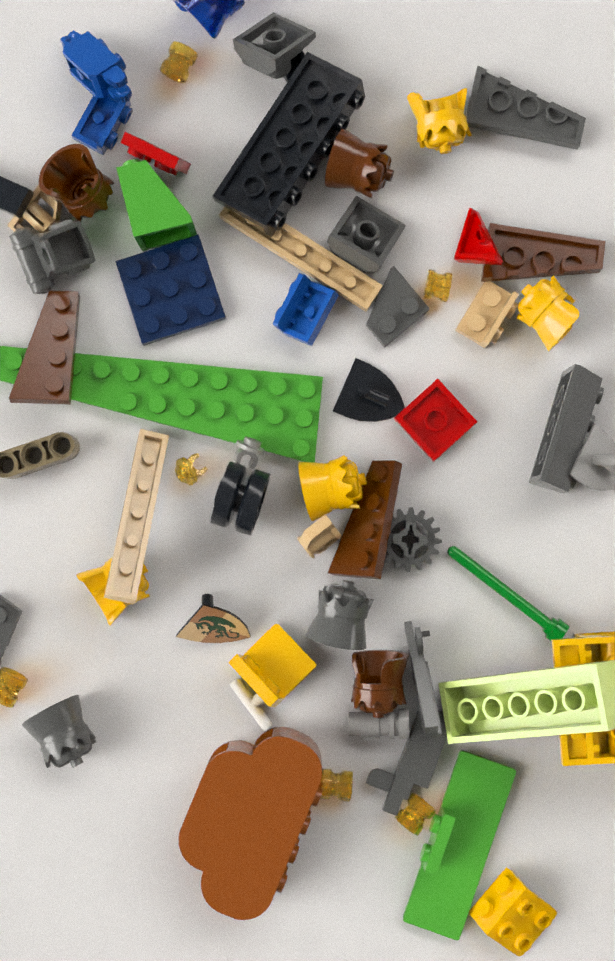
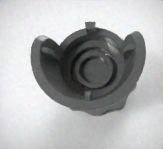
(341, 617)
(61, 733)

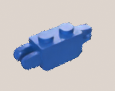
(96, 66)

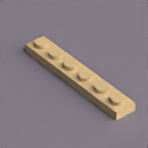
(311, 259)
(136, 517)

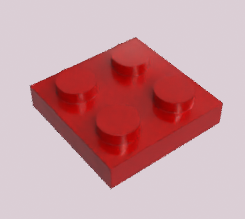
(146, 151)
(435, 420)

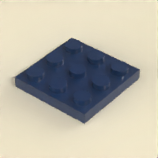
(170, 290)

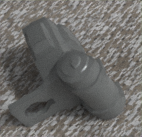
(52, 253)

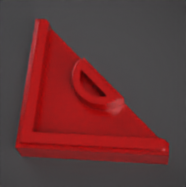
(476, 243)

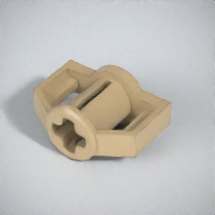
(36, 215)
(319, 536)

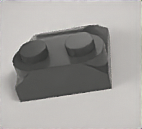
(272, 45)
(364, 236)

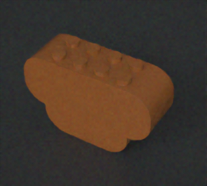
(250, 818)

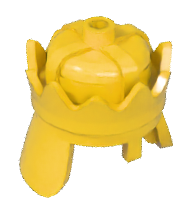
(440, 121)
(548, 311)
(330, 486)
(96, 582)

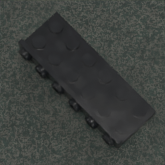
(291, 143)

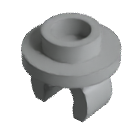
(248, 447)

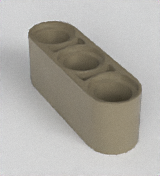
(50, 455)

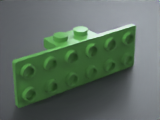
(458, 845)

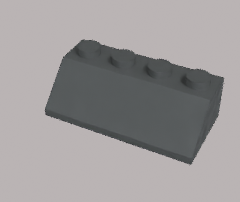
(566, 428)

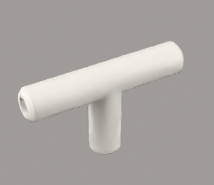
(252, 703)

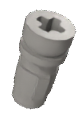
(368, 727)

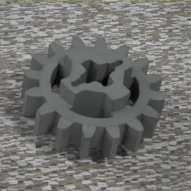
(422, 540)

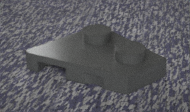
(395, 308)

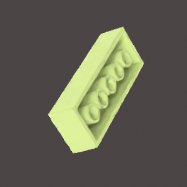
(530, 703)

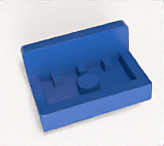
(100, 123)
(304, 310)

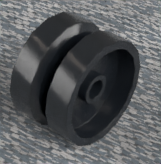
(236, 497)

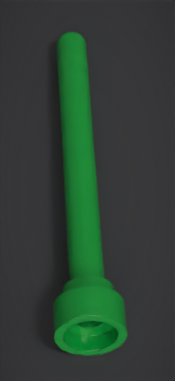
(551, 627)

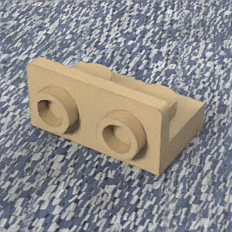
(486, 313)

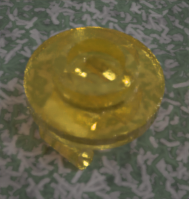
(186, 471)

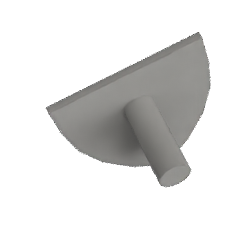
(596, 461)

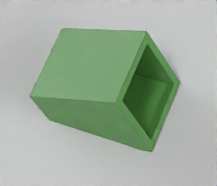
(152, 208)

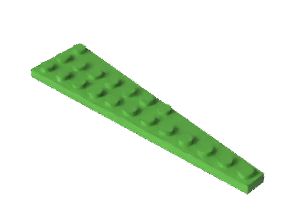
(202, 399)

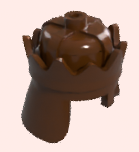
(357, 165)
(76, 181)
(378, 681)

